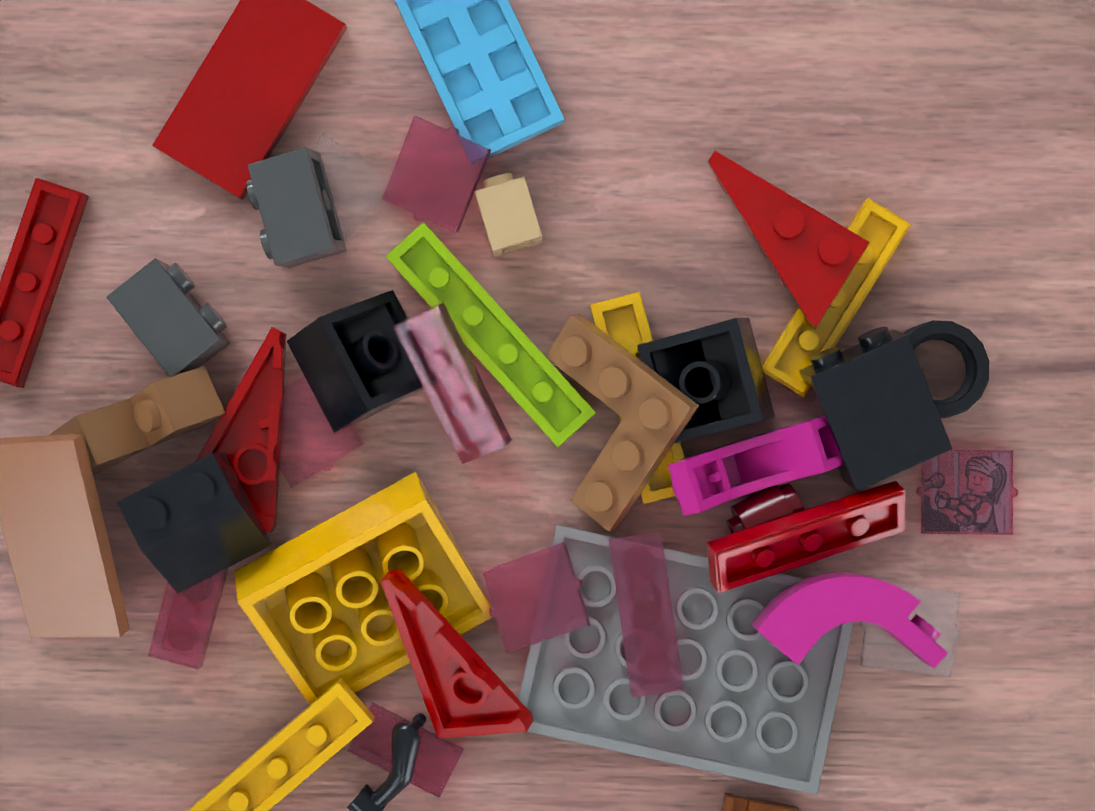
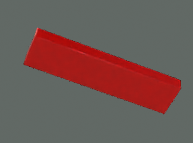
(35, 273)
(806, 536)

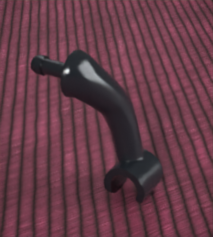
(404, 749)

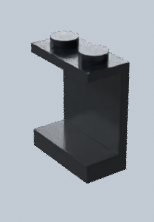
(877, 406)

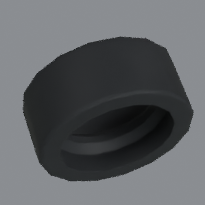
(974, 356)

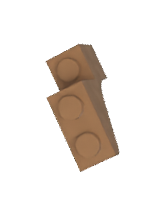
(147, 418)

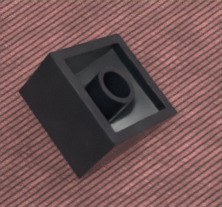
(356, 360)
(717, 371)
(195, 522)

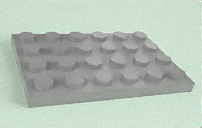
(742, 698)

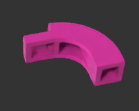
(754, 464)
(821, 602)

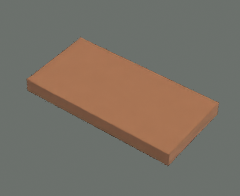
(58, 539)

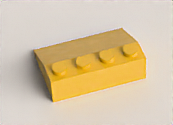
(323, 593)

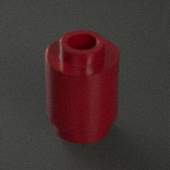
(764, 507)

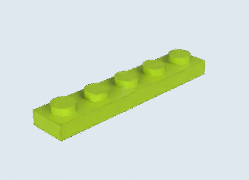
(491, 335)

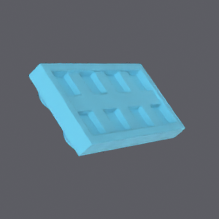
(482, 70)

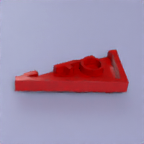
(804, 246)
(253, 428)
(453, 679)

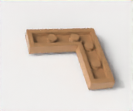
(650, 410)

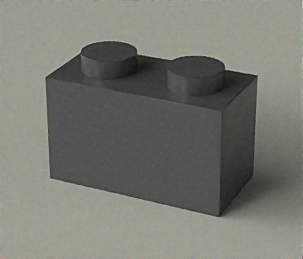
(295, 208)
(169, 318)

